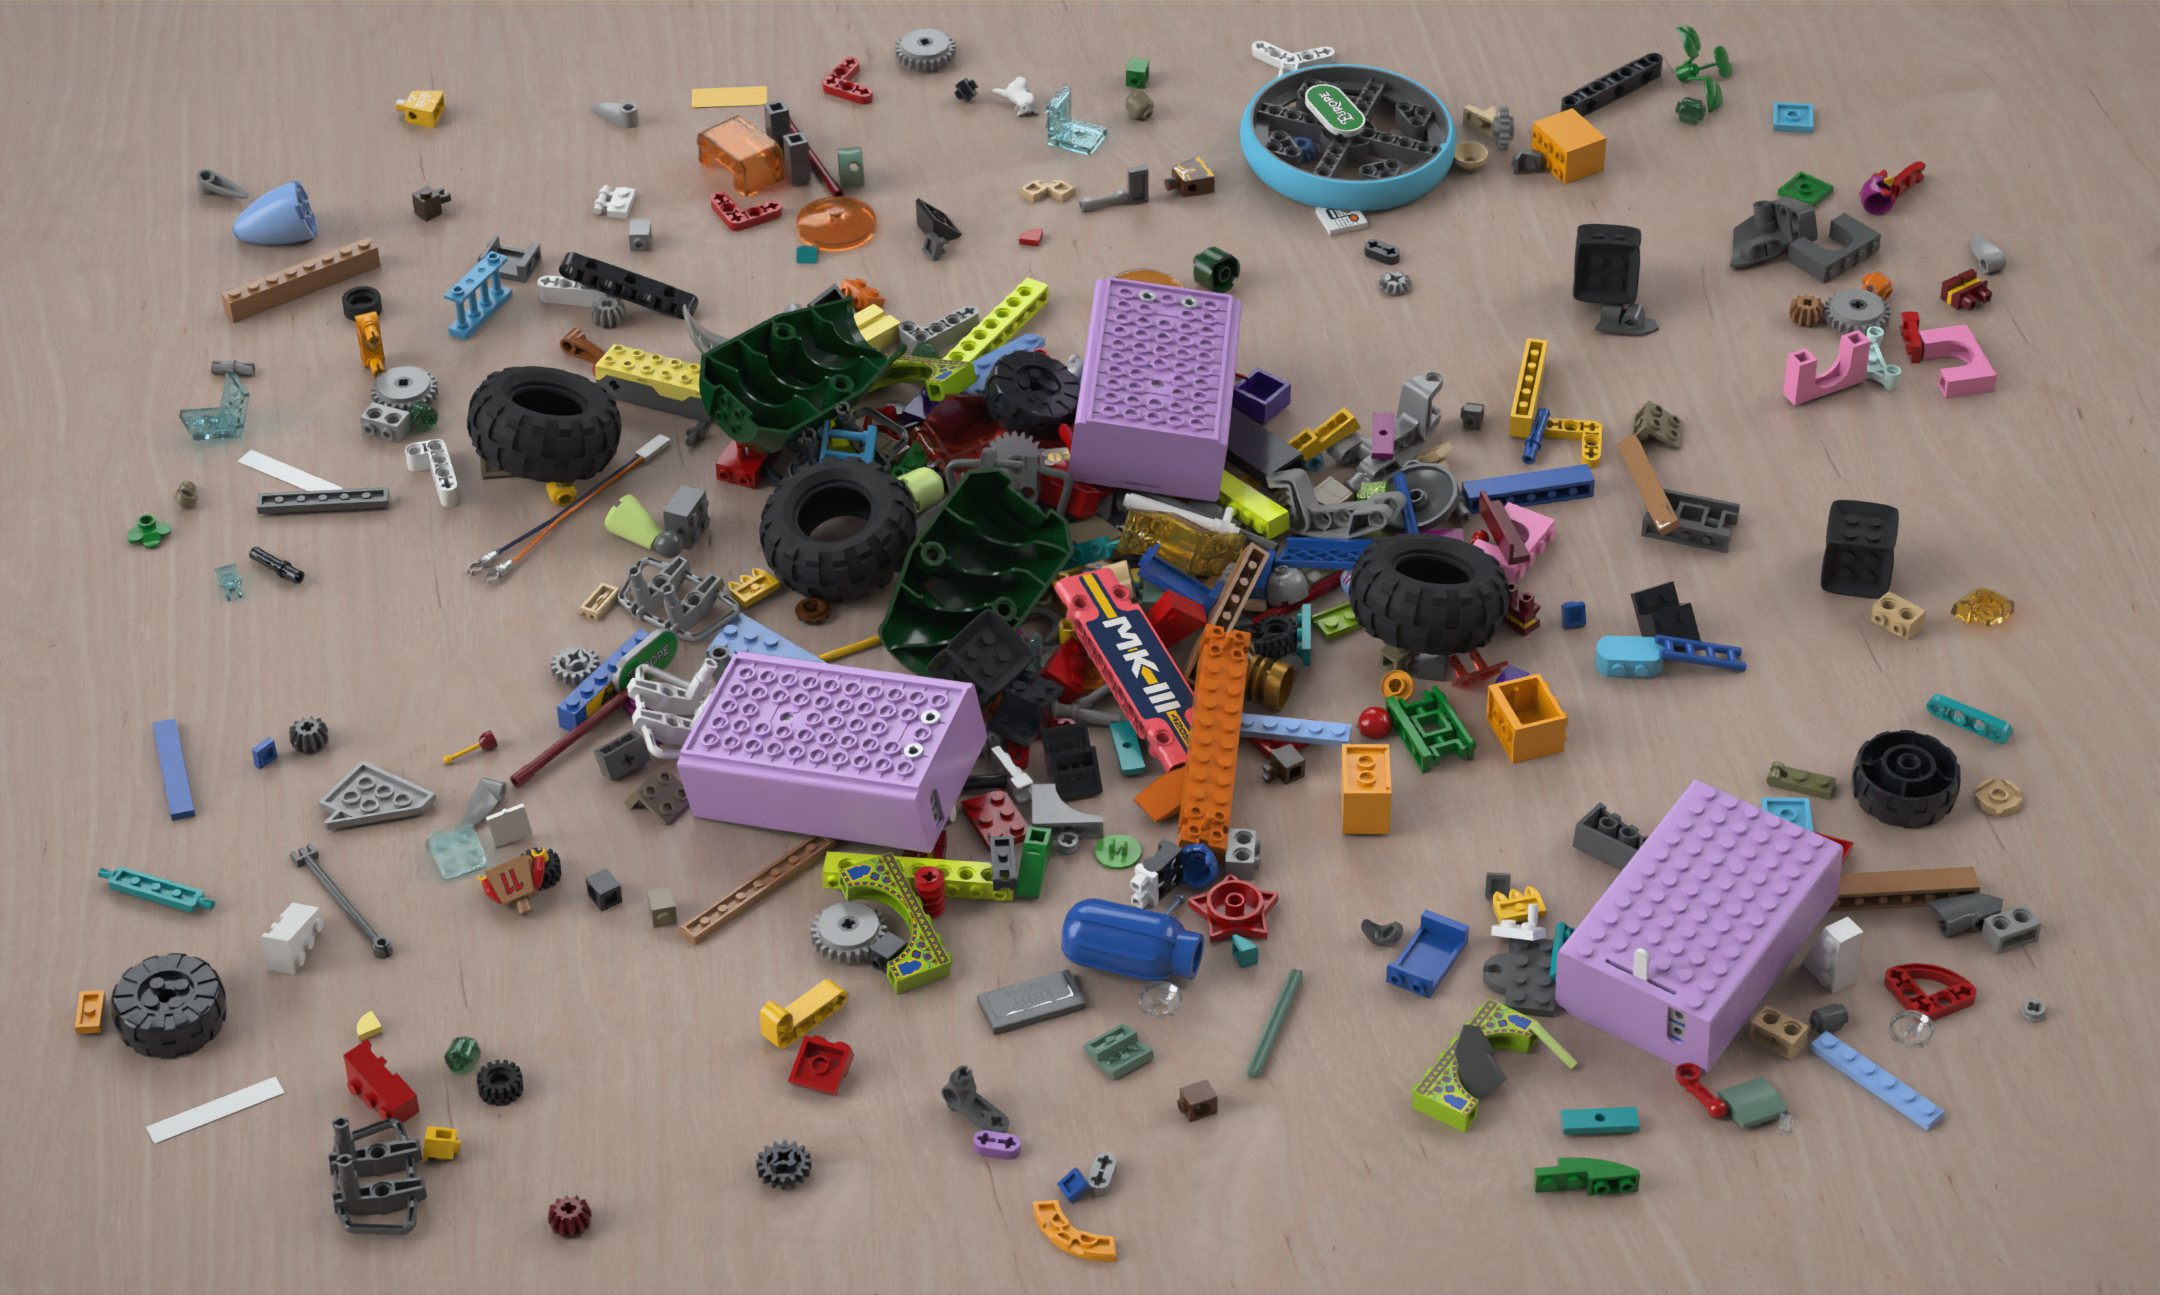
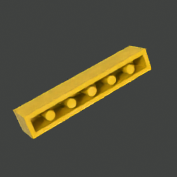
(1528, 388)

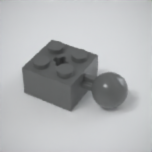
(684, 521)

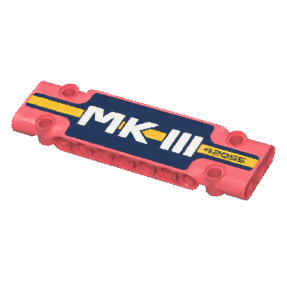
(1131, 662)

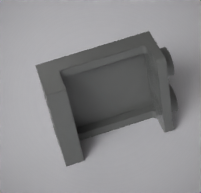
(520, 262)

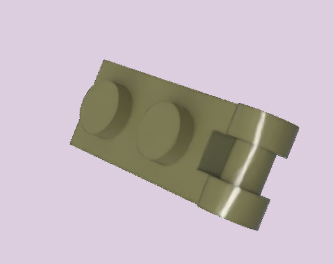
(1800, 781)

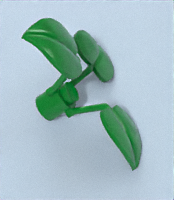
(1689, 70)

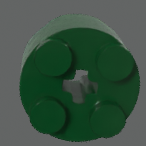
(1216, 269)

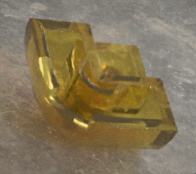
(1983, 606)

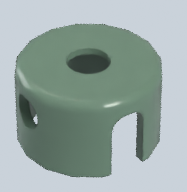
(846, 157)

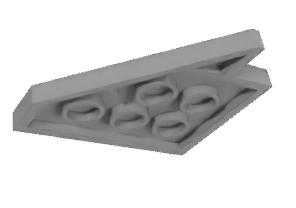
(372, 796)

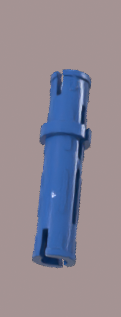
(1533, 442)

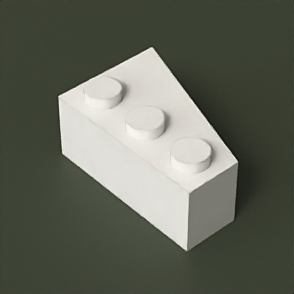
(291, 938)
(1836, 955)

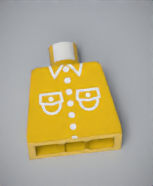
(422, 107)

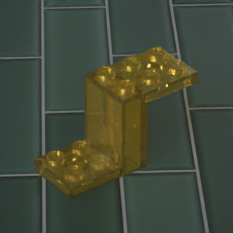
(1181, 540)

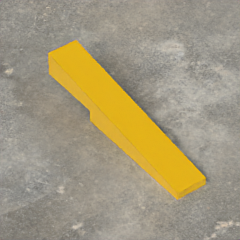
(1313, 442)

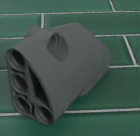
(1772, 230)

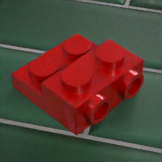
(821, 1065)

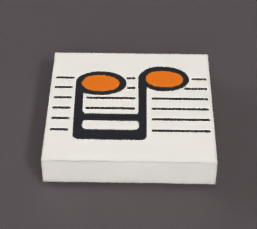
(1341, 220)

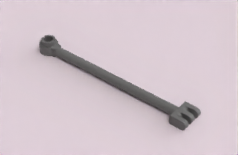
(309, 859)

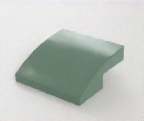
(1118, 1051)
(1753, 1102)

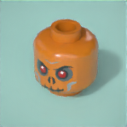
(1878, 284)

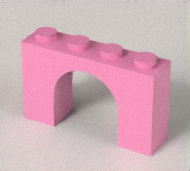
(1959, 343)
(1849, 369)
(1534, 531)

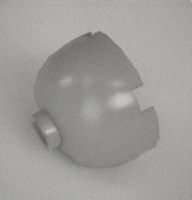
(1286, 585)

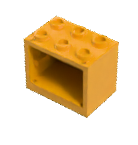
(1569, 146)
(1526, 718)
(1365, 789)

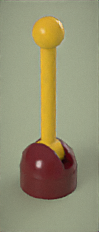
(486, 741)

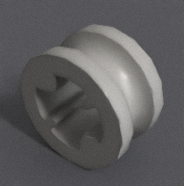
(1068, 837)
(2035, 1005)

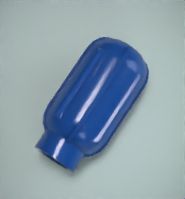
(1130, 941)

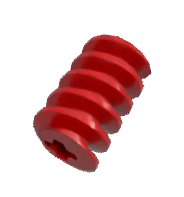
(930, 888)

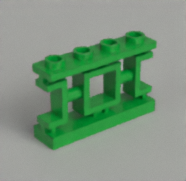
(1417, 740)

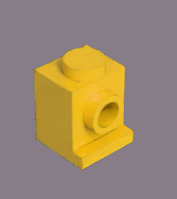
(441, 1143)

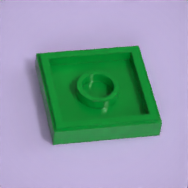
(1806, 189)

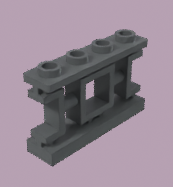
(1705, 534)

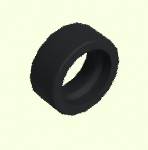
(361, 294)

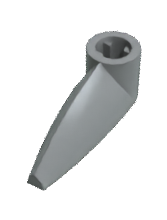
(621, 114)
(210, 182)
(1989, 256)
(484, 799)

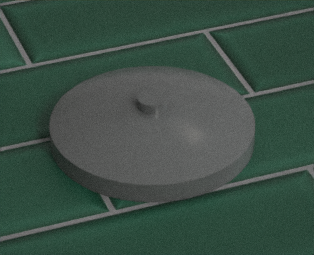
(1432, 495)

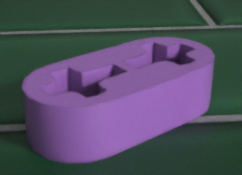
(996, 1145)

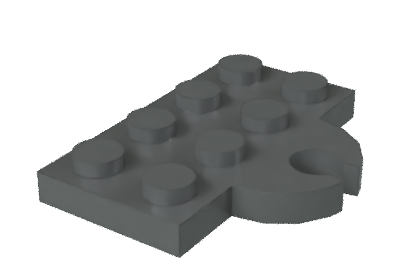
(1524, 976)

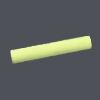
(1553, 1044)

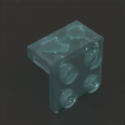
(456, 851)

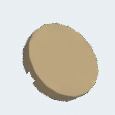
(1998, 797)

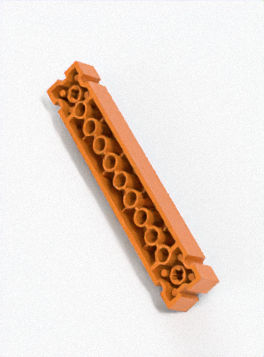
(1213, 740)

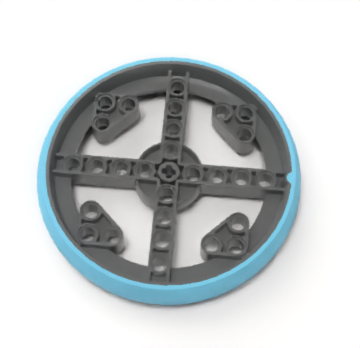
(1379, 183)

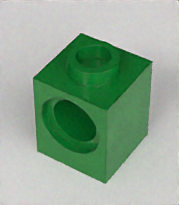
(1137, 72)

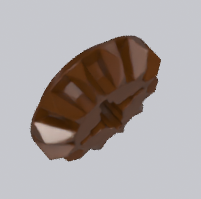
(809, 605)

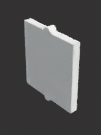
(509, 825)

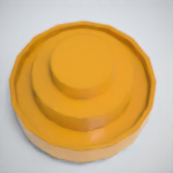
(1397, 684)

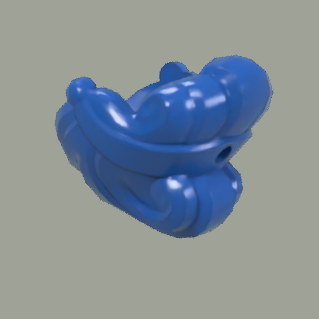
(1199, 871)

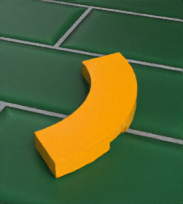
(1062, 1234)

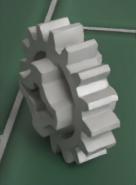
(1503, 128)
(574, 664)

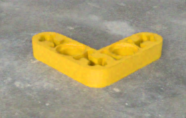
(1584, 430)

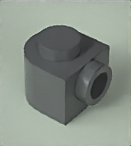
(1472, 415)

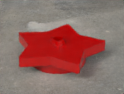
(1234, 909)

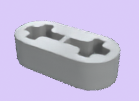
(1105, 1175)

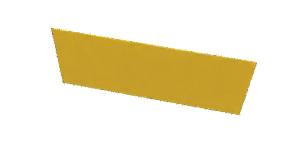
(729, 96)

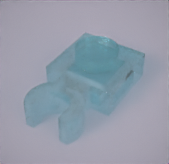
(229, 580)

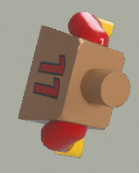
(516, 881)

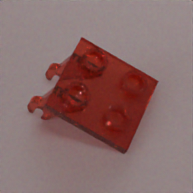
(1483, 673)

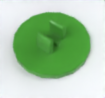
(1118, 851)

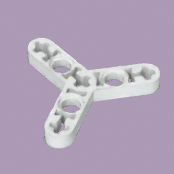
(1289, 62)

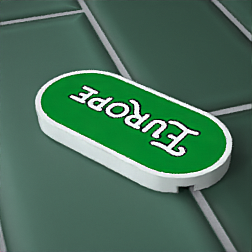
(1334, 110)

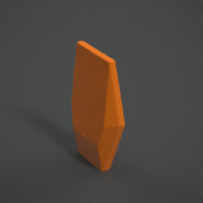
(1162, 796)

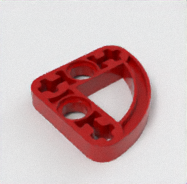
(1929, 1004)

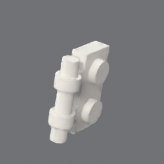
(619, 204)

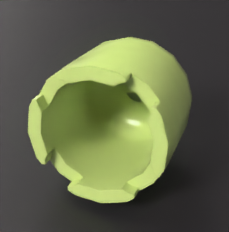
(924, 488)

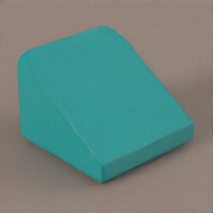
(807, 254)
(1244, 951)

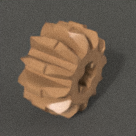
(1806, 310)

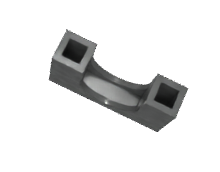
(793, 146)
(1826, 263)

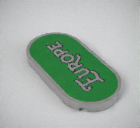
(656, 650)

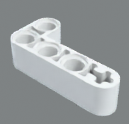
(567, 292)
(434, 456)

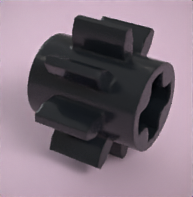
(966, 89)

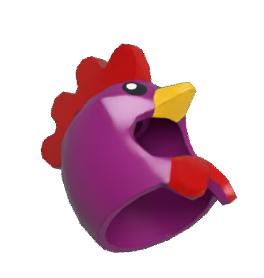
(1877, 194)

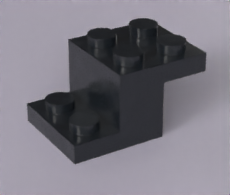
(1662, 614)
(1025, 708)
(1071, 760)

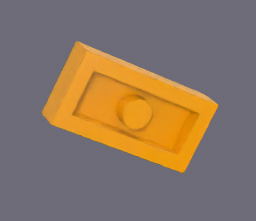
(90, 1012)

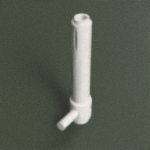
(1139, 502)

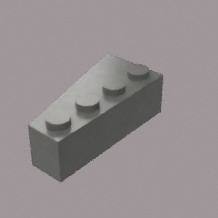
(1607, 837)

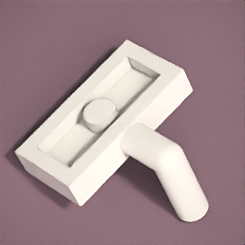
(1526, 931)

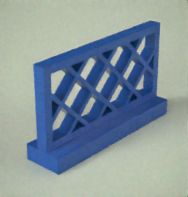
(1321, 552)

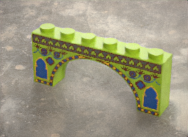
(939, 375)
(884, 882)
(1441, 1091)

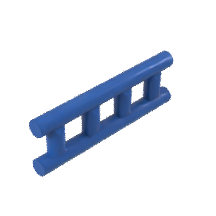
(1709, 648)

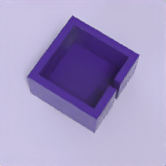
(1261, 395)

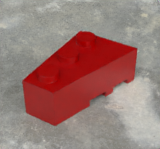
(1082, 501)
(1175, 617)
(1067, 668)
(377, 1086)

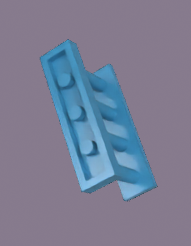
(489, 302)
(867, 437)

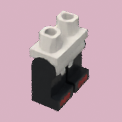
(1157, 875)

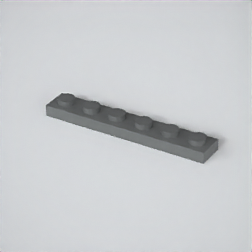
(323, 500)

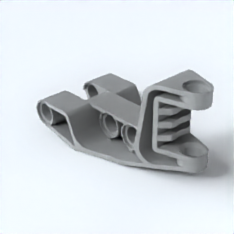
(1411, 430)
(1307, 515)

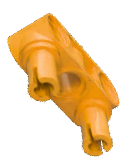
(370, 342)

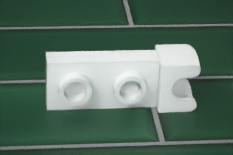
(1016, 780)

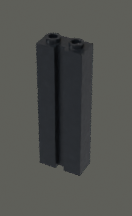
(1259, 450)

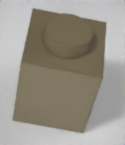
(662, 906)

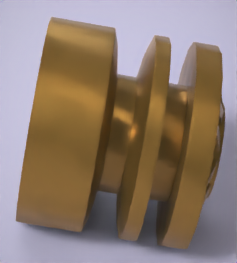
(1269, 681)

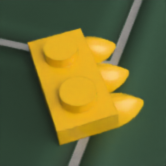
(753, 588)
(1517, 905)

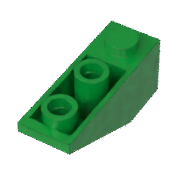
(1034, 862)

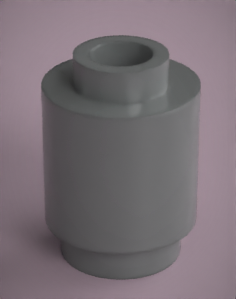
(1828, 1018)

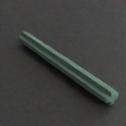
(1274, 1023)

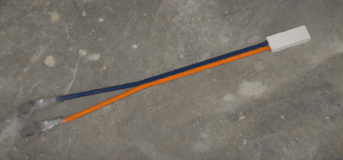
(501, 570)

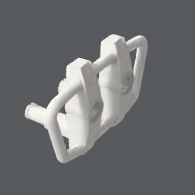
(667, 703)

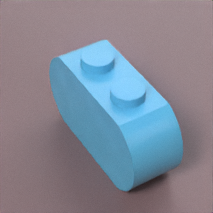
(1628, 656)

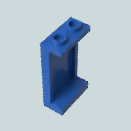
(1169, 577)
(1428, 954)

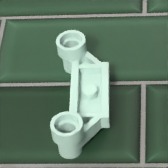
(1876, 365)

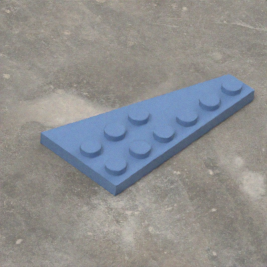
(985, 363)
(752, 637)

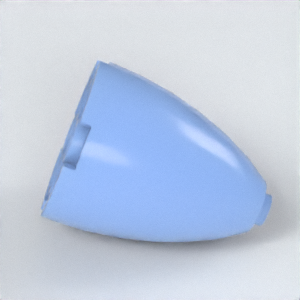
(278, 217)

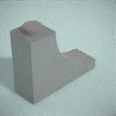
(1054, 814)

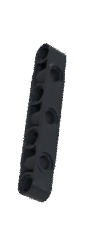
(1614, 85)
(627, 285)

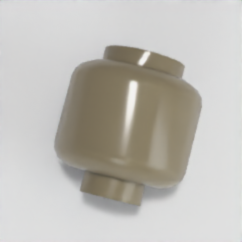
(1139, 105)

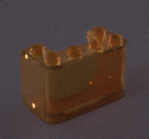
(745, 151)

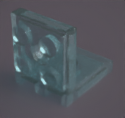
(1069, 132)
(220, 421)

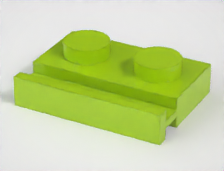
(1335, 621)

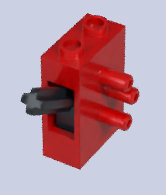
(746, 467)

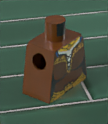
(1191, 178)

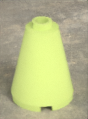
(633, 522)

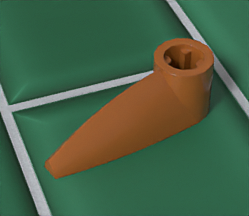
(578, 346)

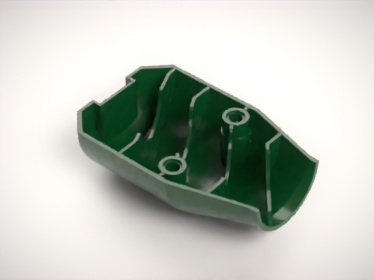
(789, 375)
(973, 555)

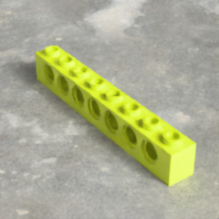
(1002, 321)
(962, 878)

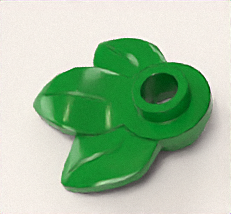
(148, 531)

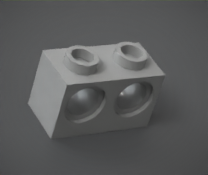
(385, 422)
(1241, 853)
(2011, 929)

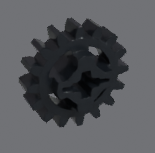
(784, 1164)

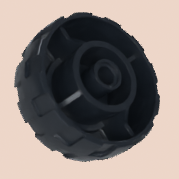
(1031, 394)
(1906, 778)
(169, 1005)

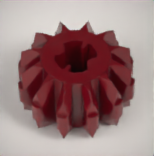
(569, 1216)

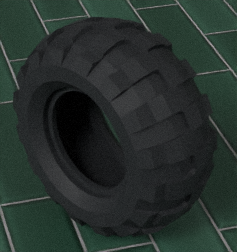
(544, 424)
(829, 492)
(1429, 593)

